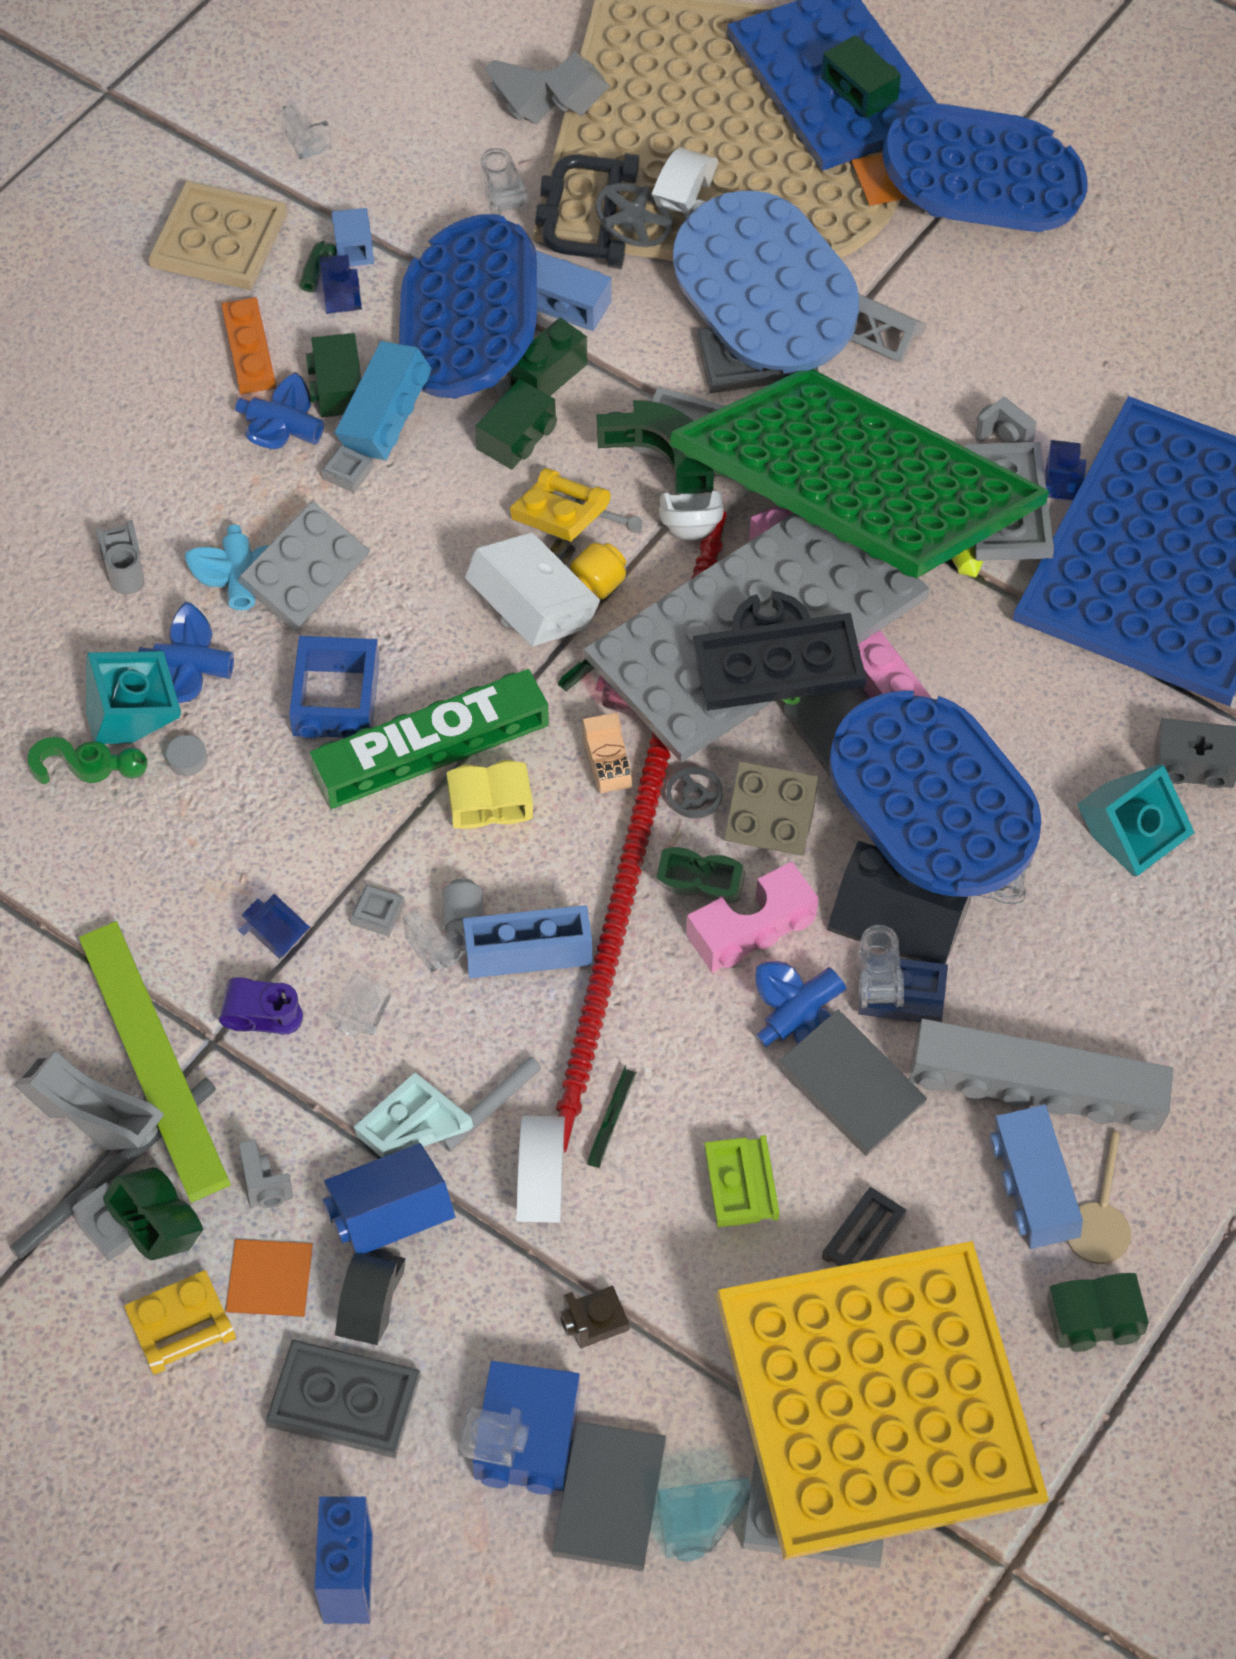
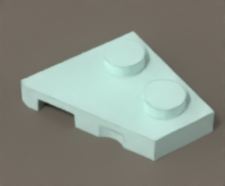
(410, 1117)

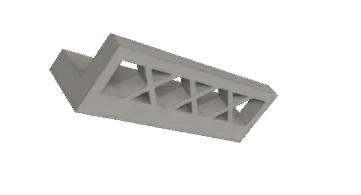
(892, 318)

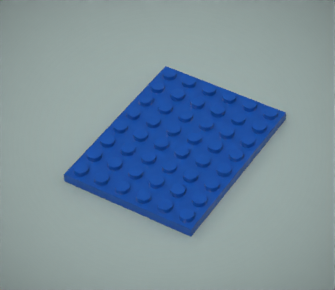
(1149, 554)

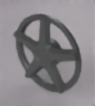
(633, 214)

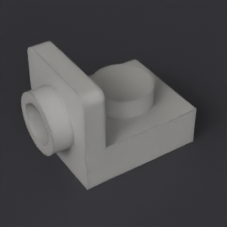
(1006, 420)
(262, 1187)
(99, 1225)

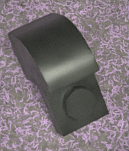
(368, 1295)

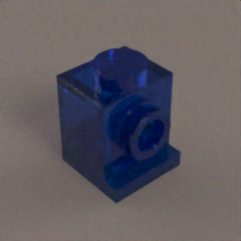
(340, 285)
(1064, 469)

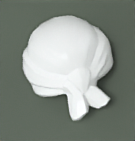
(691, 514)

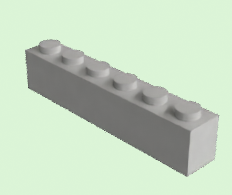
(1040, 1074)

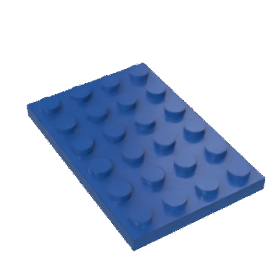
(787, 58)

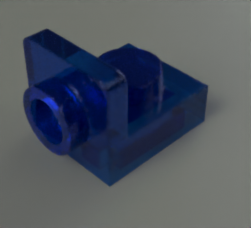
(273, 924)

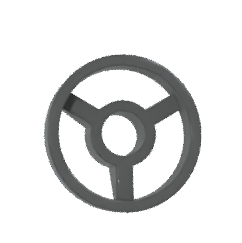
(690, 787)

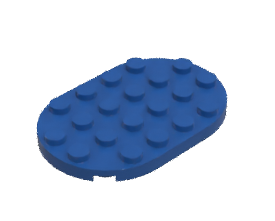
(984, 167)
(471, 304)
(935, 793)

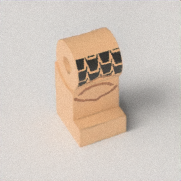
(606, 752)

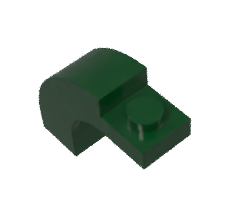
(651, 428)

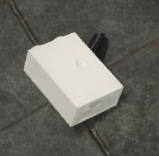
(533, 587)

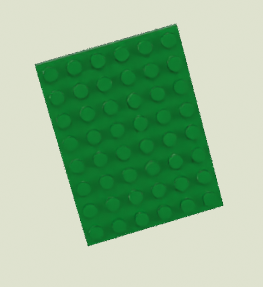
(860, 471)

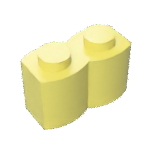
(489, 794)

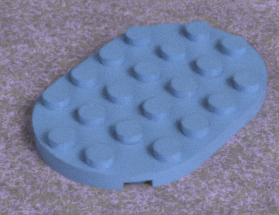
(766, 281)

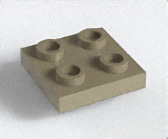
(771, 808)

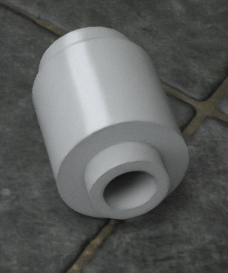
(460, 901)

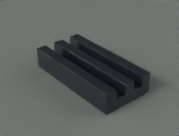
(886, 1205)

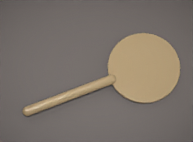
(1104, 1228)

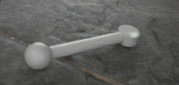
(633, 523)

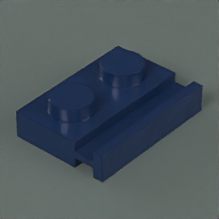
(922, 993)

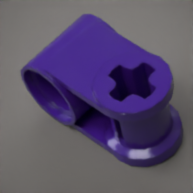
(259, 1005)

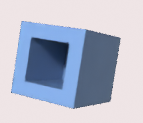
(353, 235)

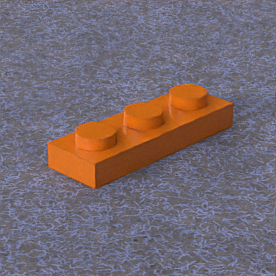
(248, 345)

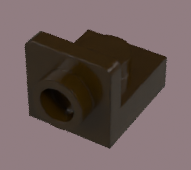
(593, 1316)

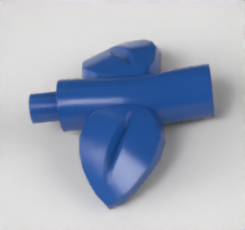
(282, 415)
(190, 654)
(796, 1003)

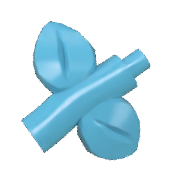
(224, 567)

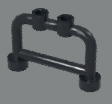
(552, 188)

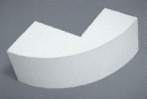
(682, 179)
(540, 1169)

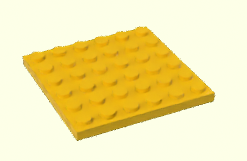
(879, 1399)

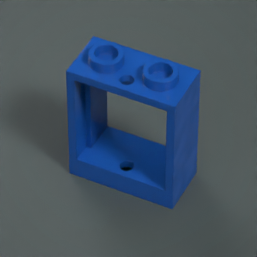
(334, 655)
(344, 1560)

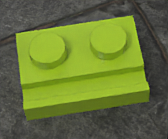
(741, 1181)

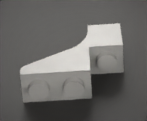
(532, 93)
(100, 1111)

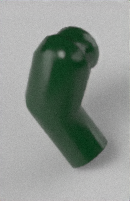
(312, 271)

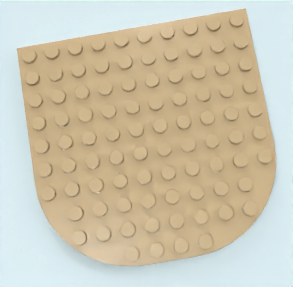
(689, 88)

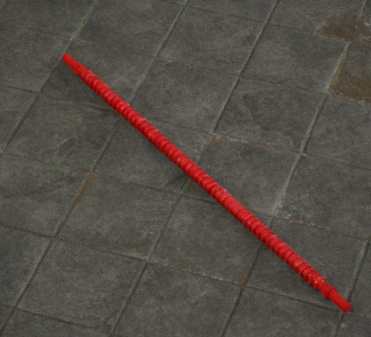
(621, 900)

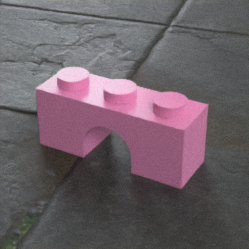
(726, 936)

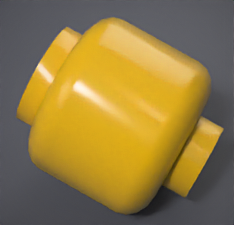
(600, 568)

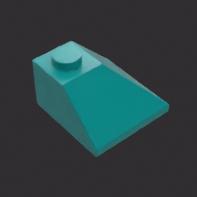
(128, 695)
(1137, 818)

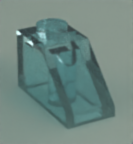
(699, 1515)

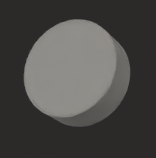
(186, 755)

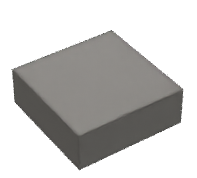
(347, 468)
(377, 910)

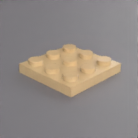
(218, 235)

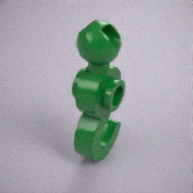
(88, 762)

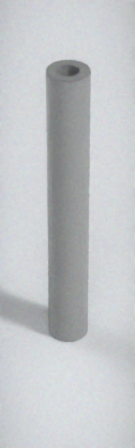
(496, 1099)

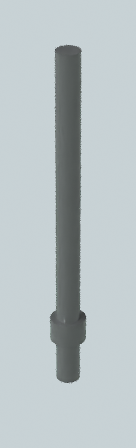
(105, 1174)

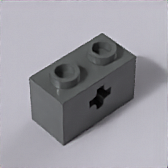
(1197, 752)

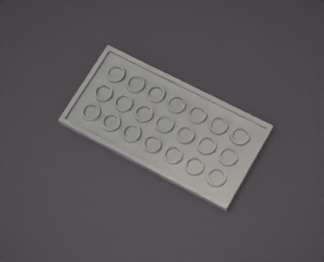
(653, 653)

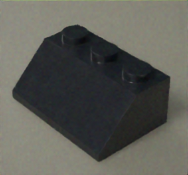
(879, 895)

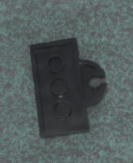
(777, 655)

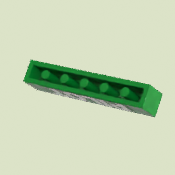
(429, 738)

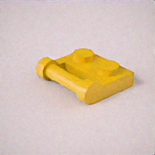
(556, 514)
(174, 1311)

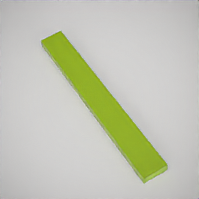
(154, 1062)

